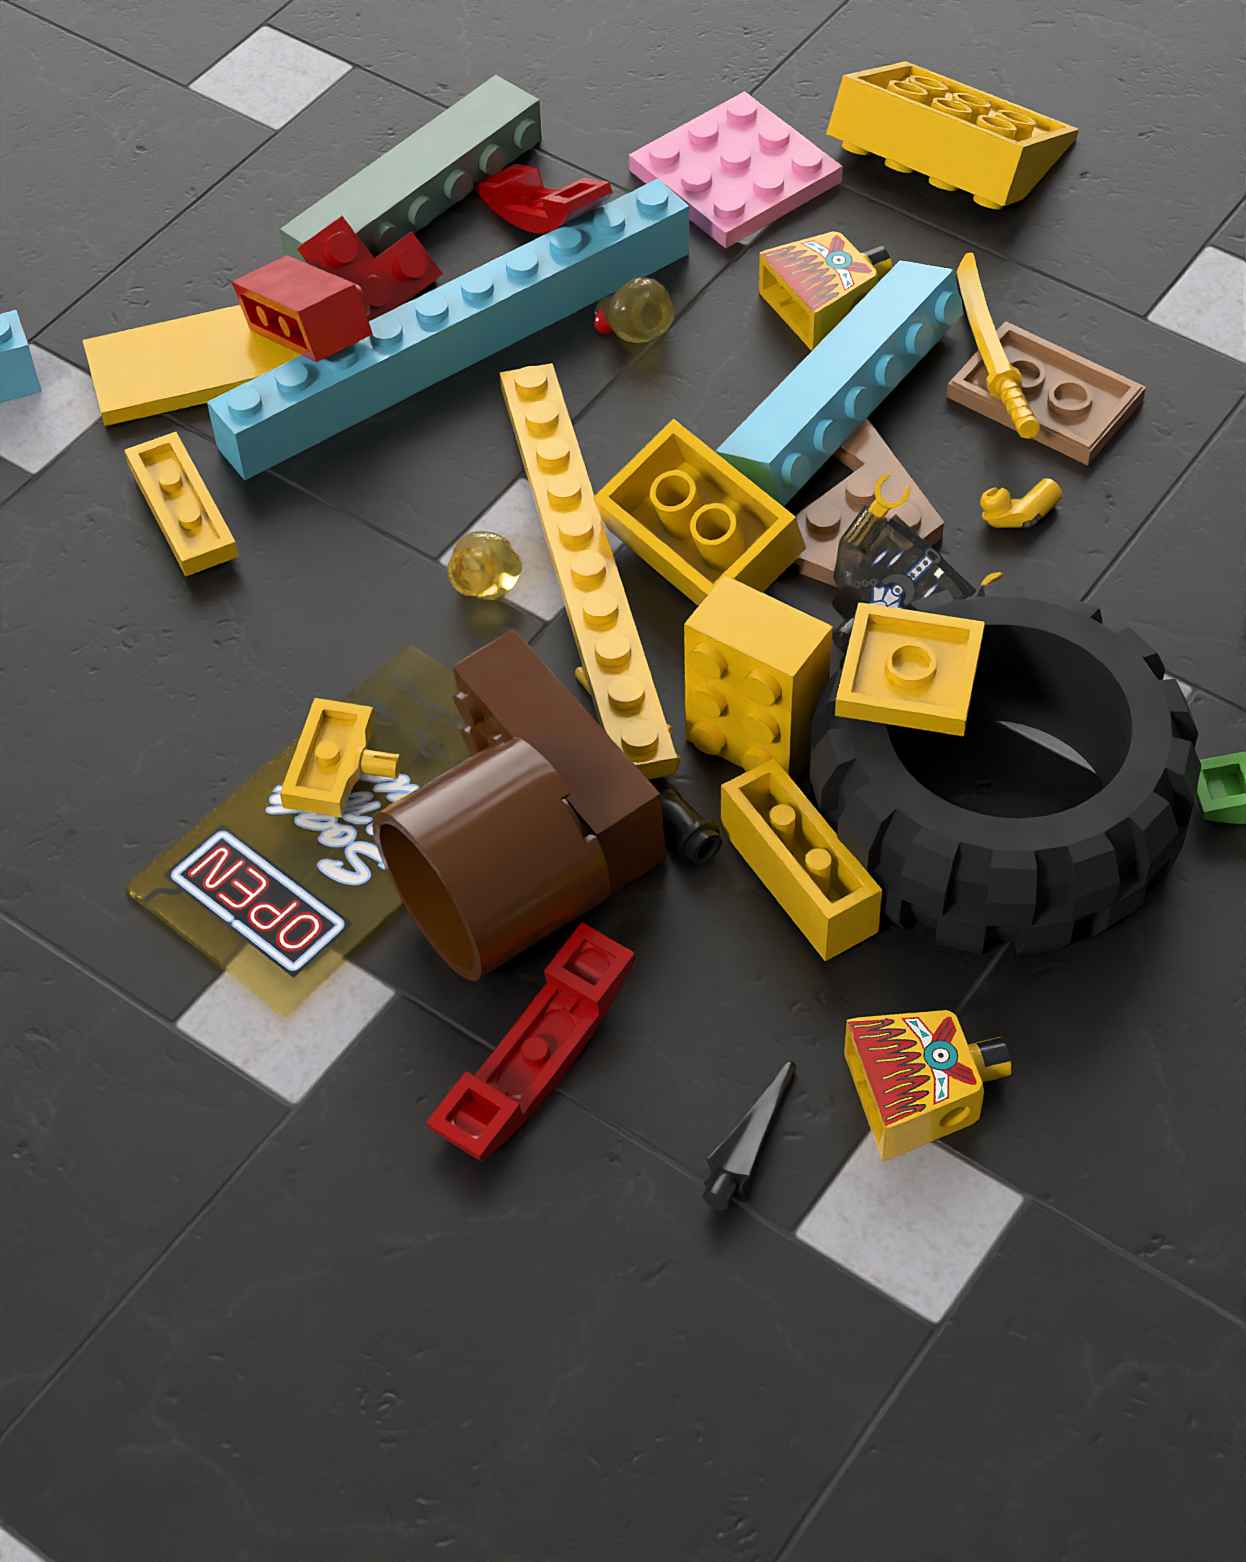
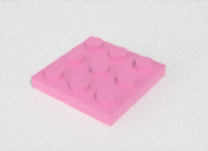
(737, 168)

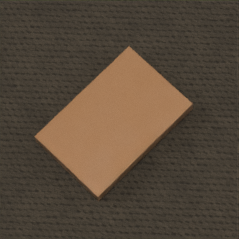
(1070, 396)

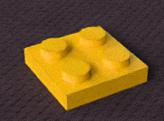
(910, 669)

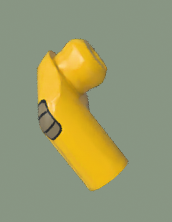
(1004, 512)

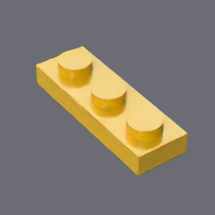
(181, 504)

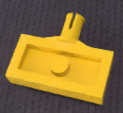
(333, 758)

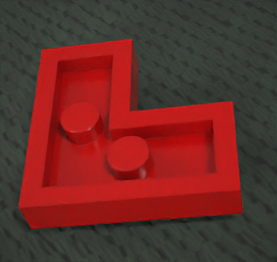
(385, 280)

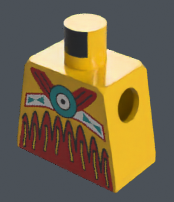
(819, 282)
(919, 1076)

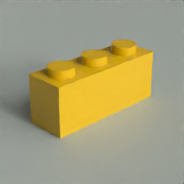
(800, 859)

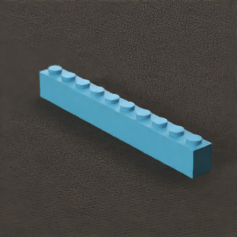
(450, 329)

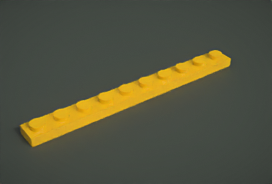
(587, 571)

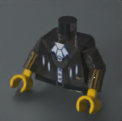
(889, 565)

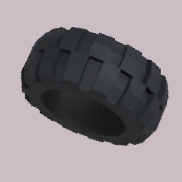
(1034, 875)

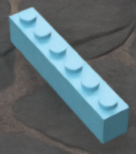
(844, 379)

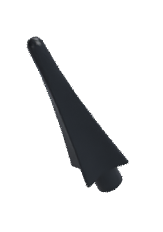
(739, 1154)

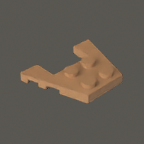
(831, 514)

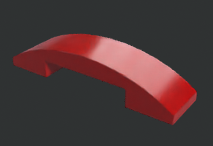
(524, 201)
(539, 1048)

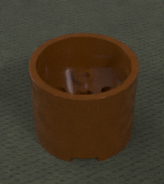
(491, 857)

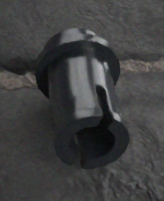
(695, 837)

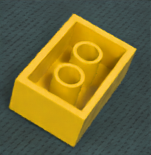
(698, 517)
(753, 677)

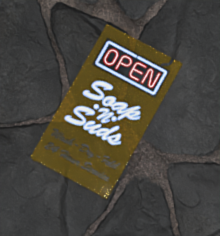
(296, 891)

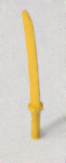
(1003, 379)

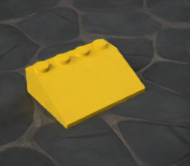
(947, 132)

